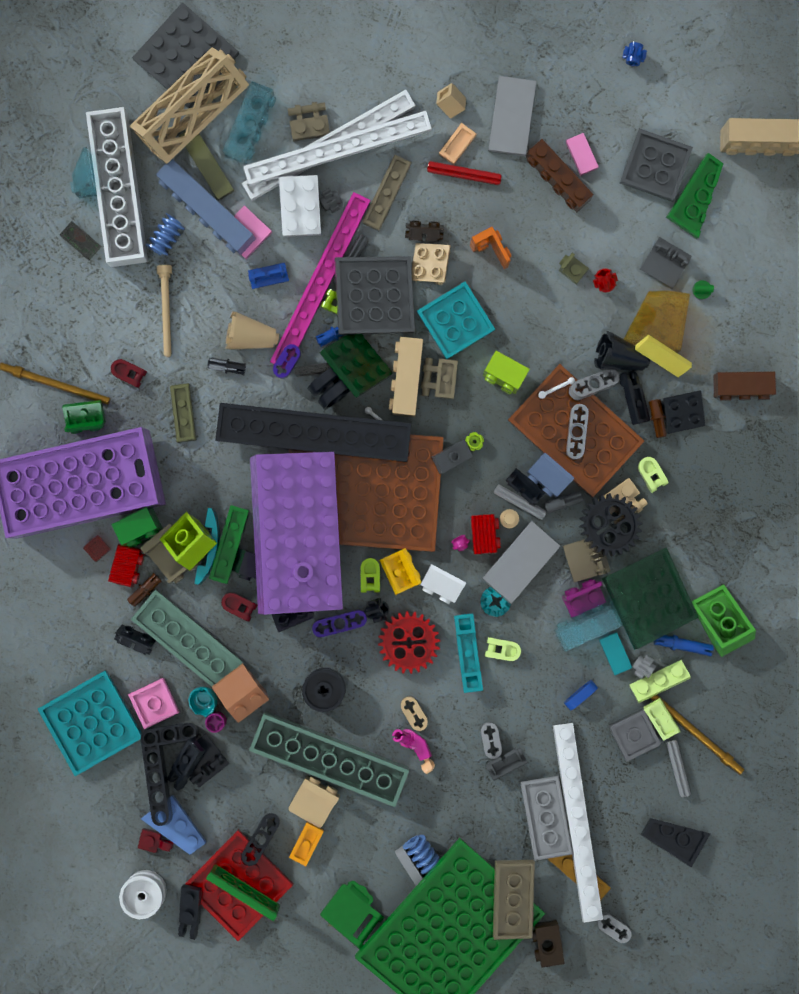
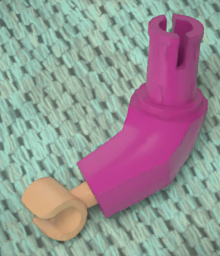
(417, 743)

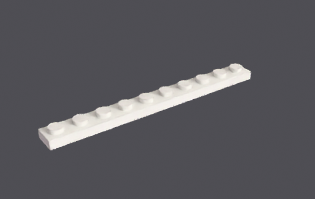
(383, 113)
(337, 148)
(577, 822)

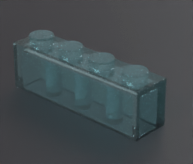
(588, 626)

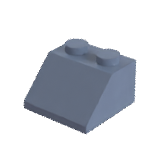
(549, 475)

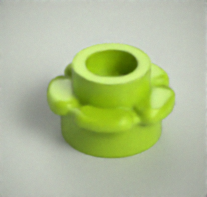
(479, 441)

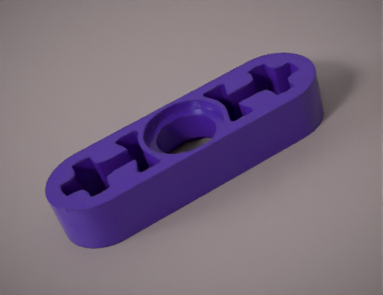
(327, 631)

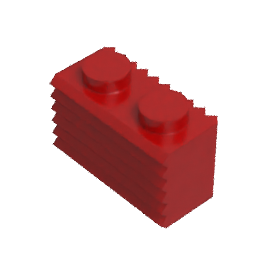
(484, 534)
(126, 566)

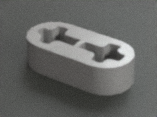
(495, 739)
(611, 931)

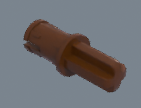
(657, 418)
(144, 590)

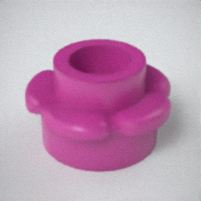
(460, 543)

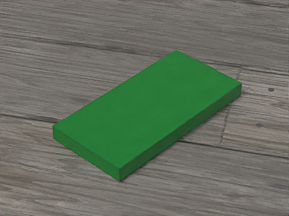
(243, 892)

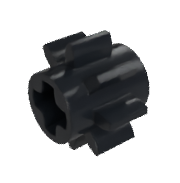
(377, 610)

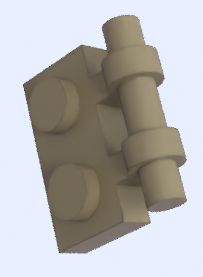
(308, 127)
(446, 378)

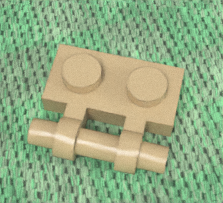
(628, 490)

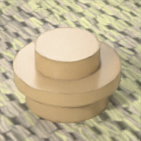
(509, 518)

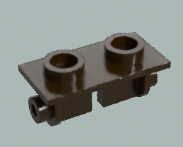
(431, 230)

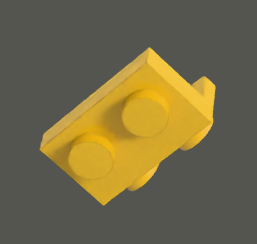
(400, 571)

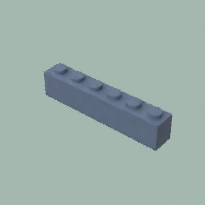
(206, 207)

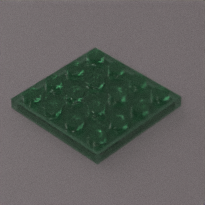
(650, 598)

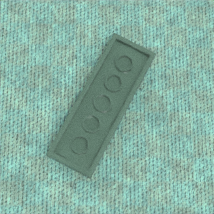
(185, 639)

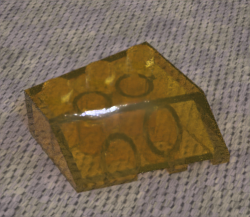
(662, 317)

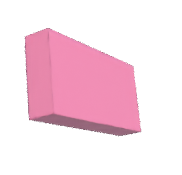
(581, 154)

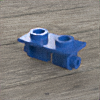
(268, 275)

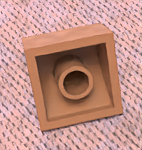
(240, 693)

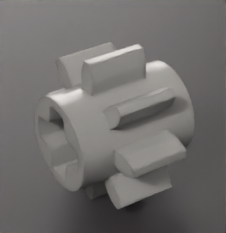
(644, 666)

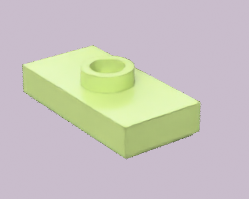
(661, 719)

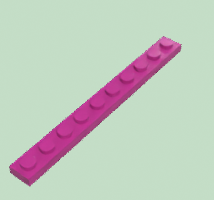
(322, 276)

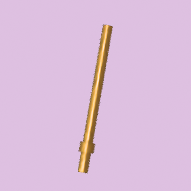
(20, 372)
(724, 757)

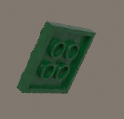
(356, 363)

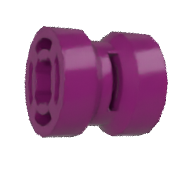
(215, 725)

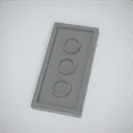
(512, 116)
(521, 562)
(546, 818)

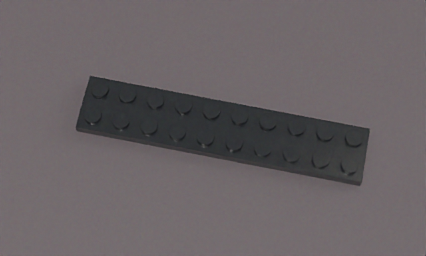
(313, 432)

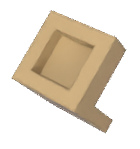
(451, 100)

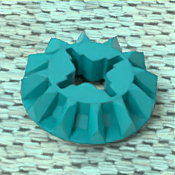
(486, 600)

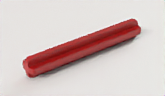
(464, 173)

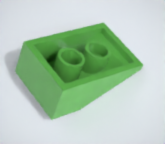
(723, 620)

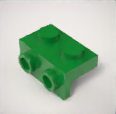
(83, 416)

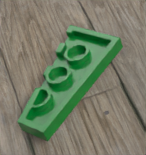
(693, 202)

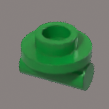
(702, 289)

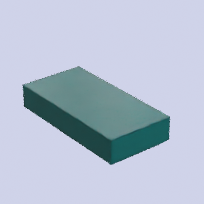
(615, 653)

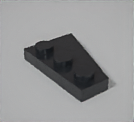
(676, 840)

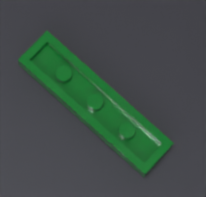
(229, 544)

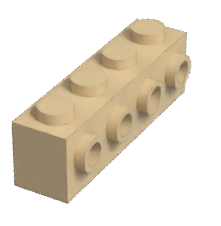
(407, 376)

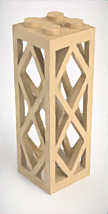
(208, 65)

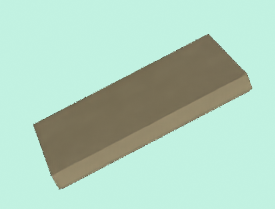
(513, 899)

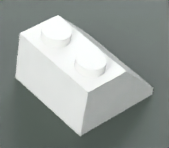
(443, 584)

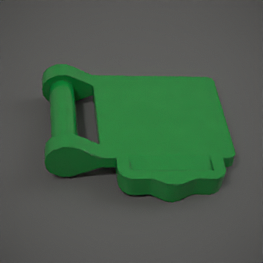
(348, 911)

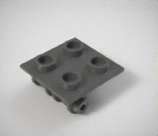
(665, 262)

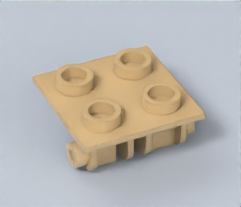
(430, 263)

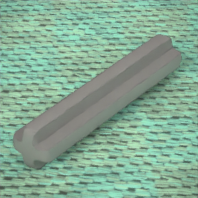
(519, 502)
(678, 768)

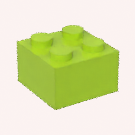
(505, 373)
(188, 541)

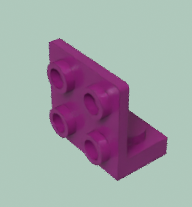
(584, 598)

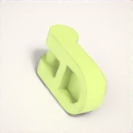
(649, 466)
(510, 650)

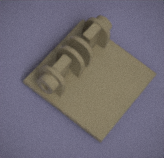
(584, 561)

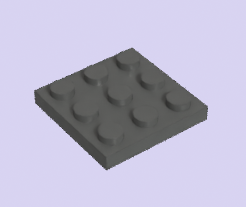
(656, 165)

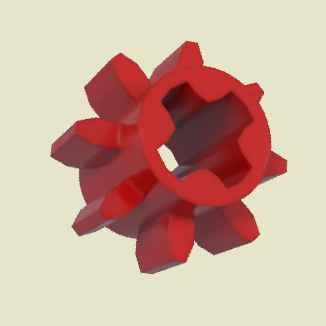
(605, 280)

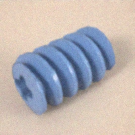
(166, 235)
(422, 852)

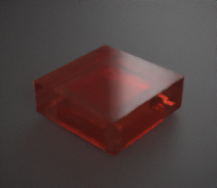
(96, 548)

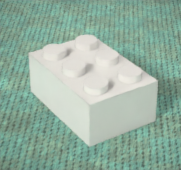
(300, 206)

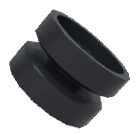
(330, 387)
(316, 698)

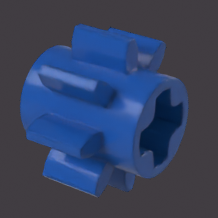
(634, 54)

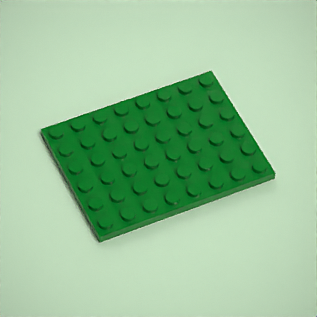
(442, 930)

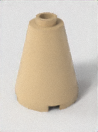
(249, 333)

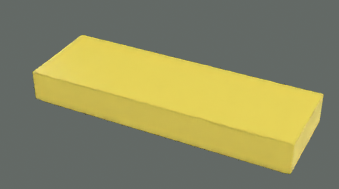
(663, 356)

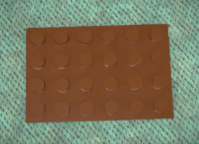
(546, 425)

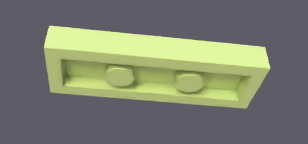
(660, 681)

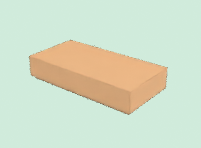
(457, 144)

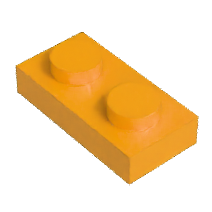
(306, 844)

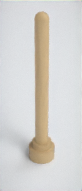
(164, 273)

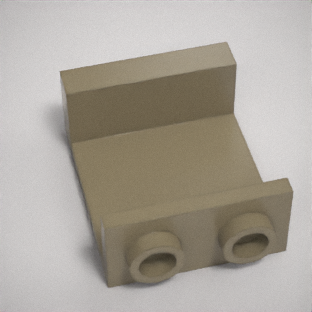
(163, 559)

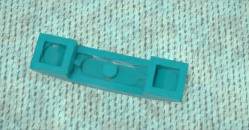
(203, 571)
(468, 653)

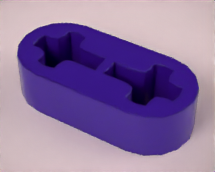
(290, 364)

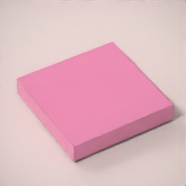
(255, 226)
(154, 703)

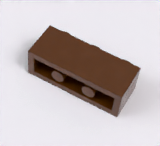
(744, 385)

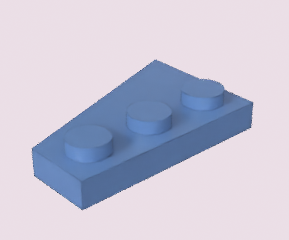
(180, 829)

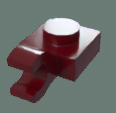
(151, 841)

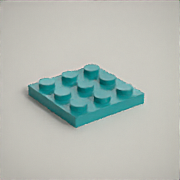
(455, 320)

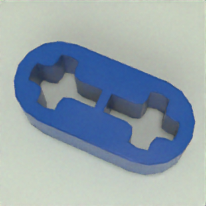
(581, 695)

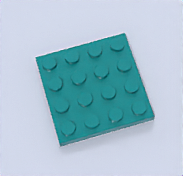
(90, 723)

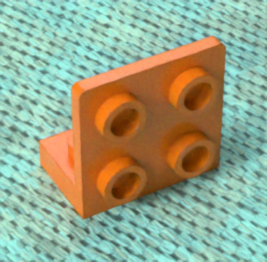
(490, 236)

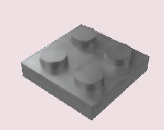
(634, 735)

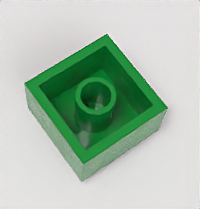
(137, 527)

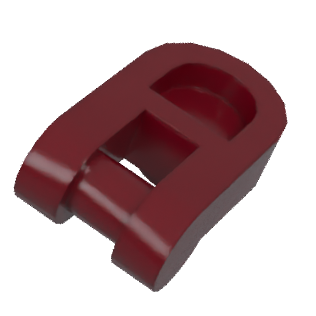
(121, 369)
(231, 603)

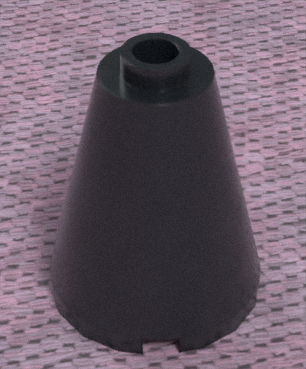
(619, 354)

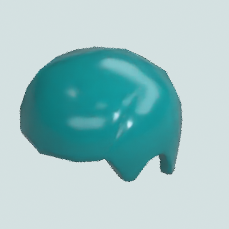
(203, 701)

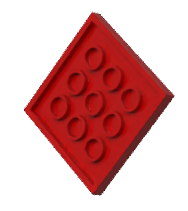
(263, 876)

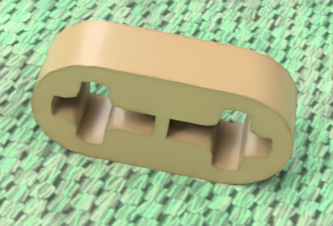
(410, 716)

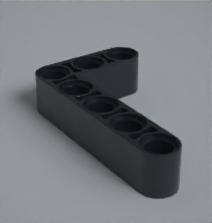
(159, 766)

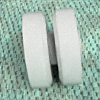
(132, 894)

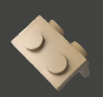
(314, 801)

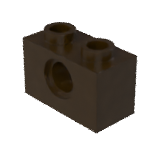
(554, 954)

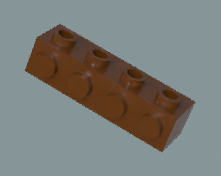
(559, 176)

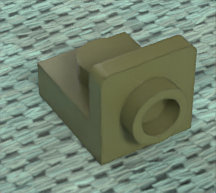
(572, 268)

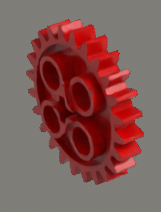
(410, 660)

